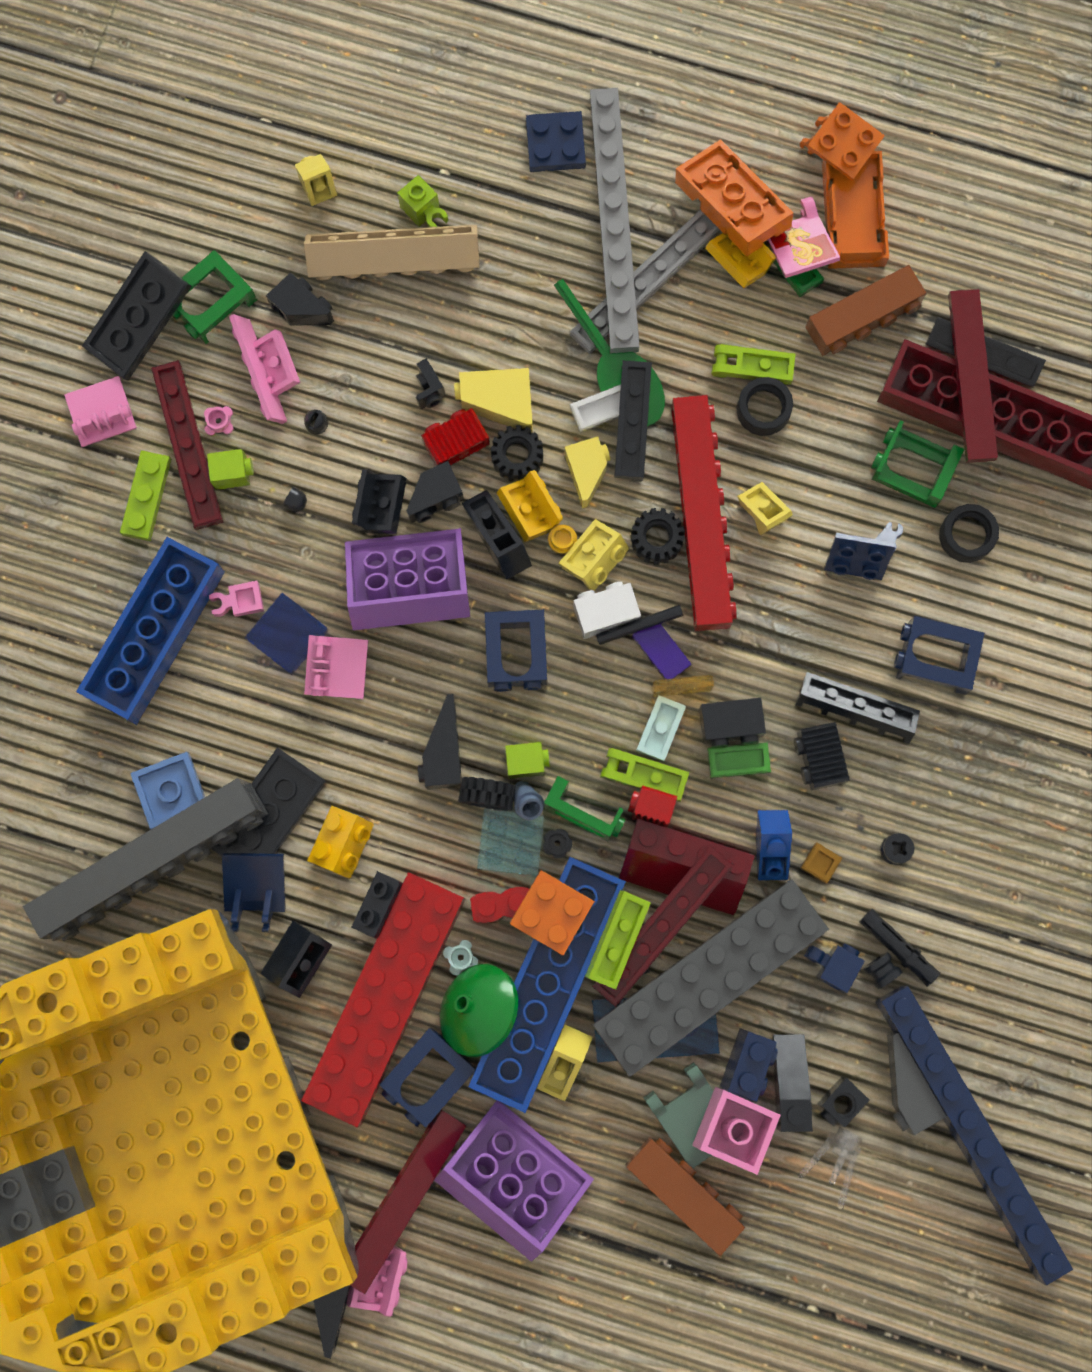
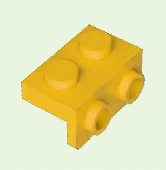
(741, 267)
(530, 506)
(340, 842)

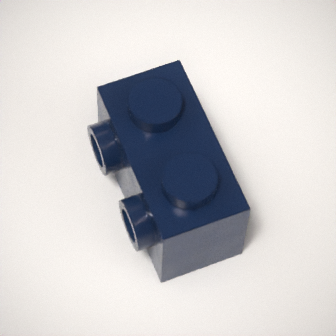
(749, 1065)

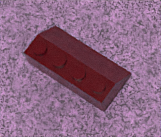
(663, 856)

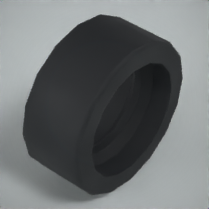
(768, 385)
(978, 513)

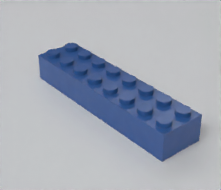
(546, 994)

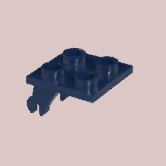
(863, 555)
(253, 884)

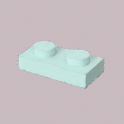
(661, 728)

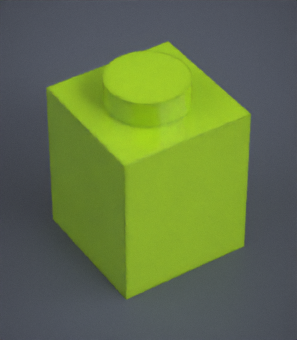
(229, 469)
(526, 760)

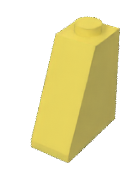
(497, 395)

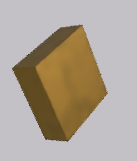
(821, 863)

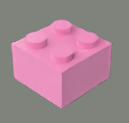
(736, 1130)

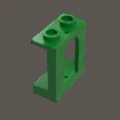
(240, 292)
(904, 439)
(555, 805)

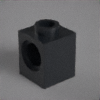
(856, 1102)

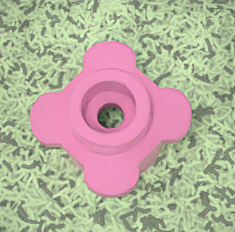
(215, 413)

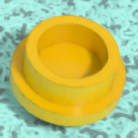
(562, 538)

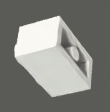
(606, 609)

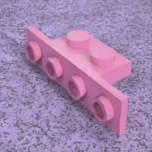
(268, 366)

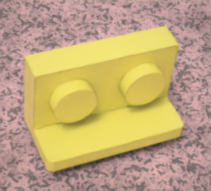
(595, 554)

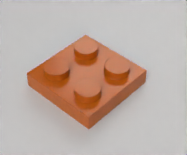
(552, 912)

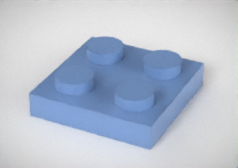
(167, 788)

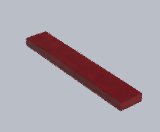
(972, 376)
(187, 445)
(669, 920)
(405, 1196)

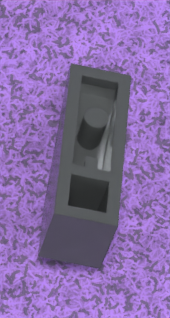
(911, 1095)

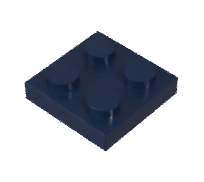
(555, 141)

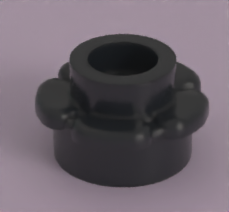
(557, 851)

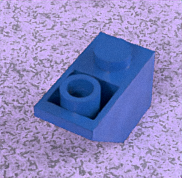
(773, 844)

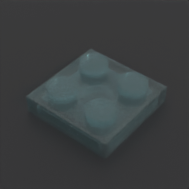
(510, 843)

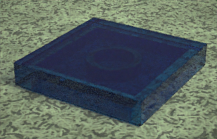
(285, 633)

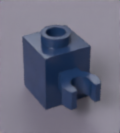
(838, 967)

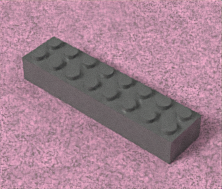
(145, 861)
(710, 977)

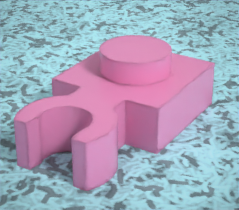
(243, 600)

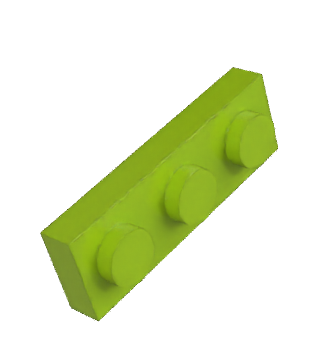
(145, 495)
(617, 939)

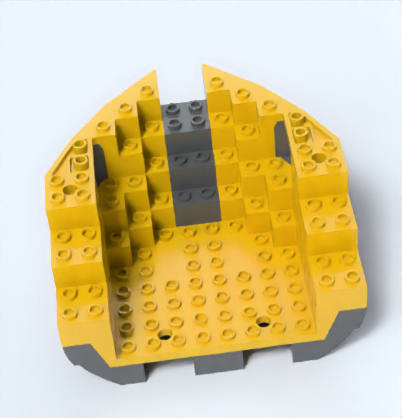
(147, 1159)

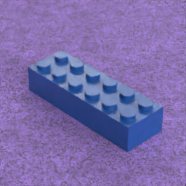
(151, 630)

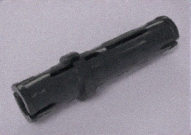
(905, 952)

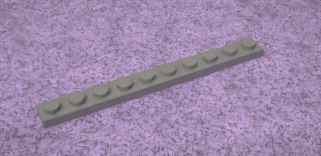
(614, 221)

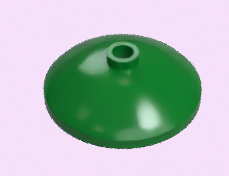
(478, 1010)

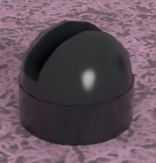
(320, 424)
(295, 500)

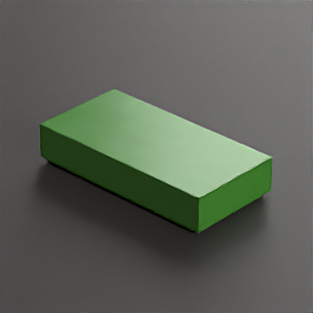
(739, 760)

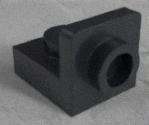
(428, 380)

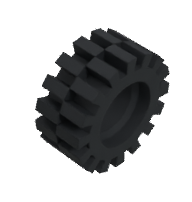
(511, 437)
(664, 520)
(486, 793)

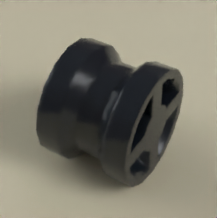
(892, 852)
(882, 970)

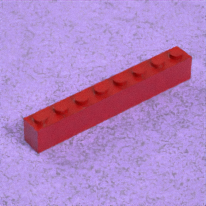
(702, 513)

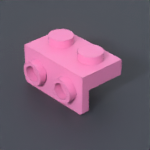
(384, 1291)

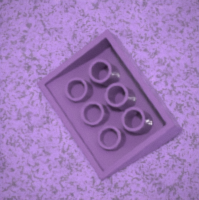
(406, 579)
(514, 1180)

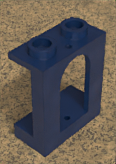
(910, 666)
(496, 674)
(392, 1083)

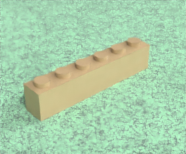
(392, 251)

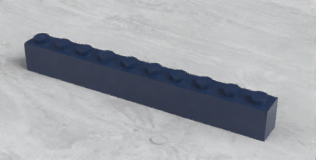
(976, 1138)

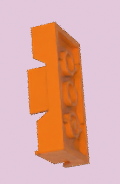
(734, 197)
(856, 215)

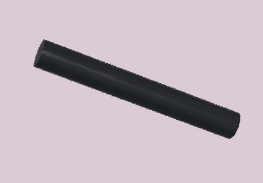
(639, 624)

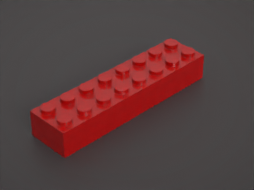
(383, 1000)

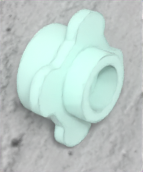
(452, 954)

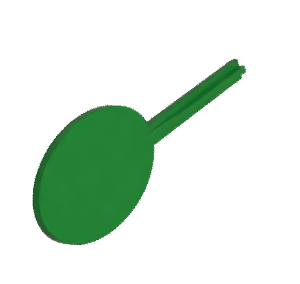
(610, 364)

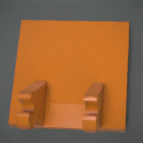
(843, 140)

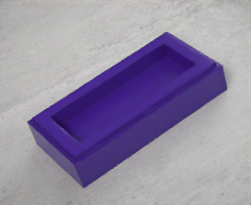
(662, 651)

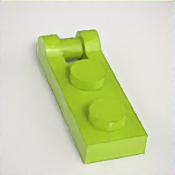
(753, 363)
(645, 773)

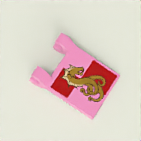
(804, 244)

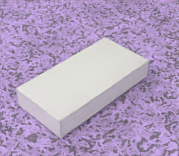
(596, 409)

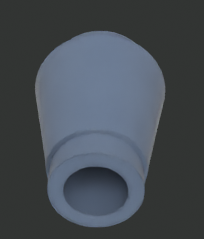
(527, 801)

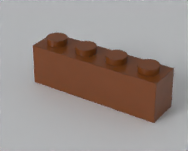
(866, 310)
(685, 1195)

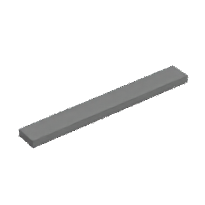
(655, 271)

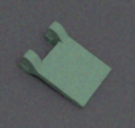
(684, 1115)

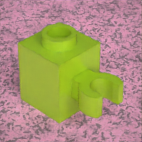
(421, 202)

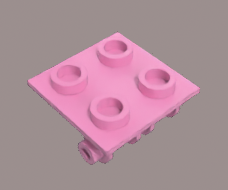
(100, 411)
(336, 667)

